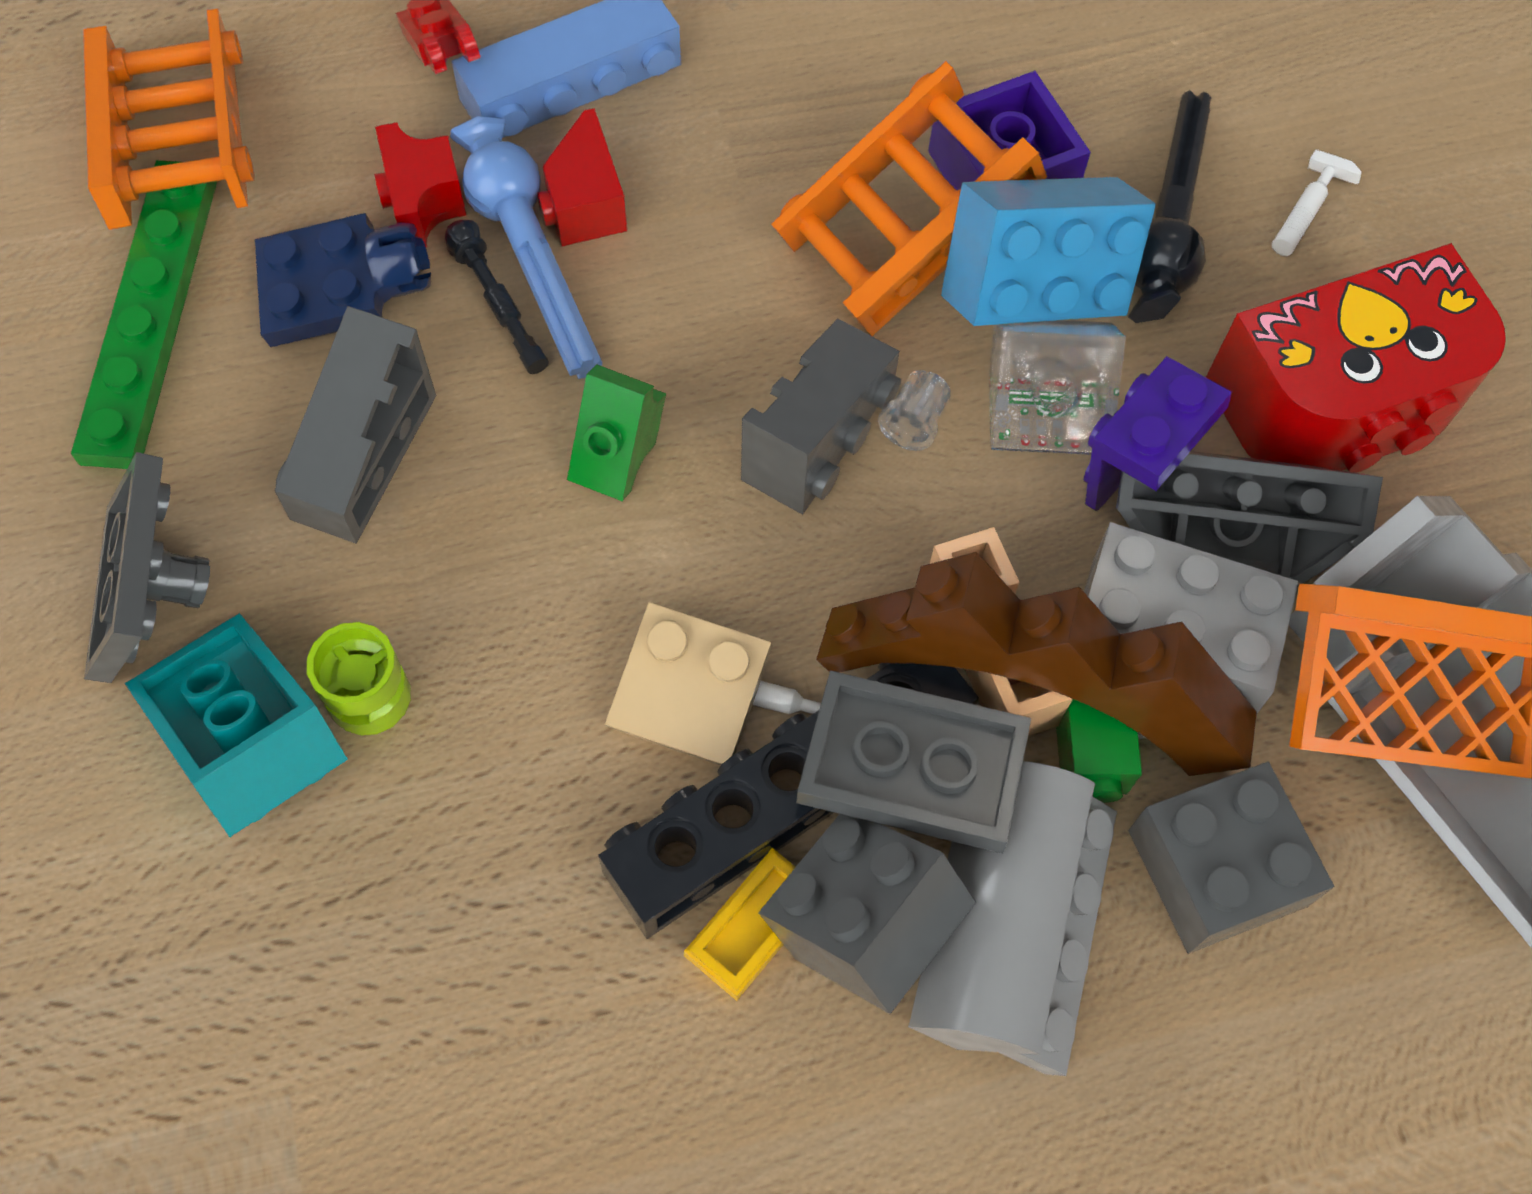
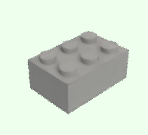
(1227, 605)

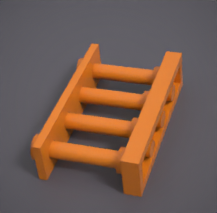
(112, 105)
(918, 254)

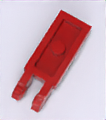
(437, 32)

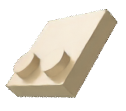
(689, 684)

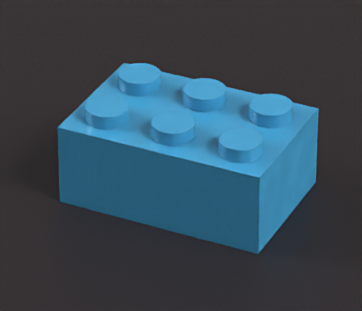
(1046, 249)

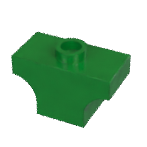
(614, 431)

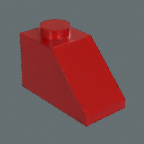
(582, 185)

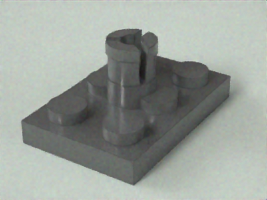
(135, 570)
(915, 761)

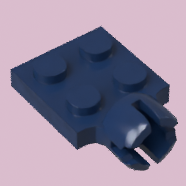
(321, 269)

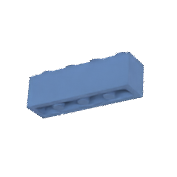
(569, 62)

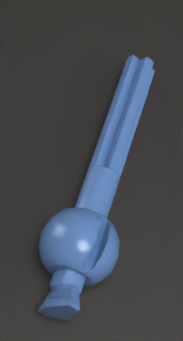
(503, 187)

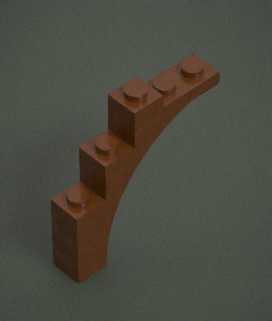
(1059, 641)

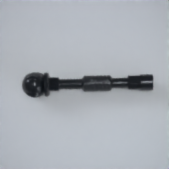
(468, 248)

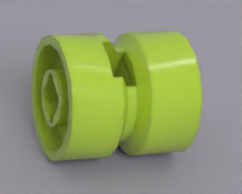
(359, 678)

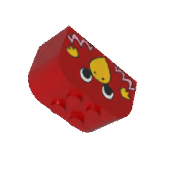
(1360, 363)

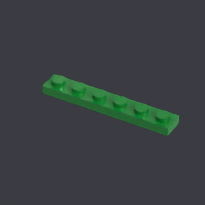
(142, 326)

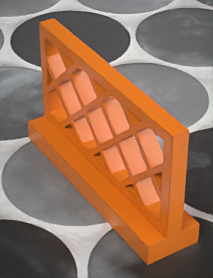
(1416, 623)

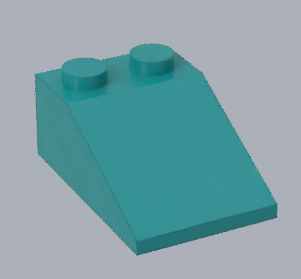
(236, 723)

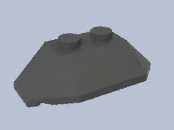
(1257, 511)

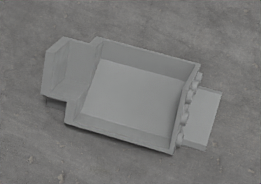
(1444, 557)

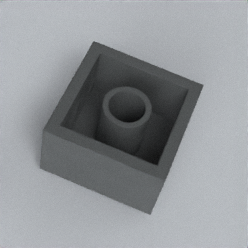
(1229, 857)
(868, 909)

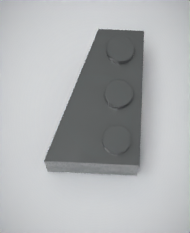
(818, 416)
(356, 425)

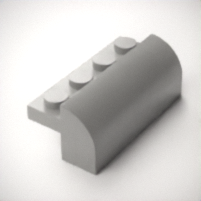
(1023, 950)

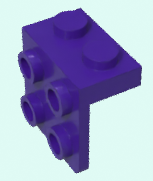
(1152, 429)

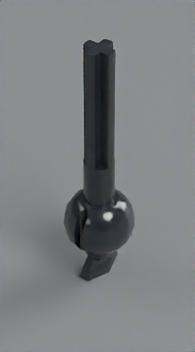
(1174, 248)

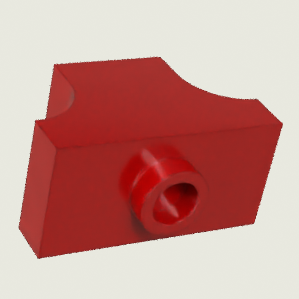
(418, 179)

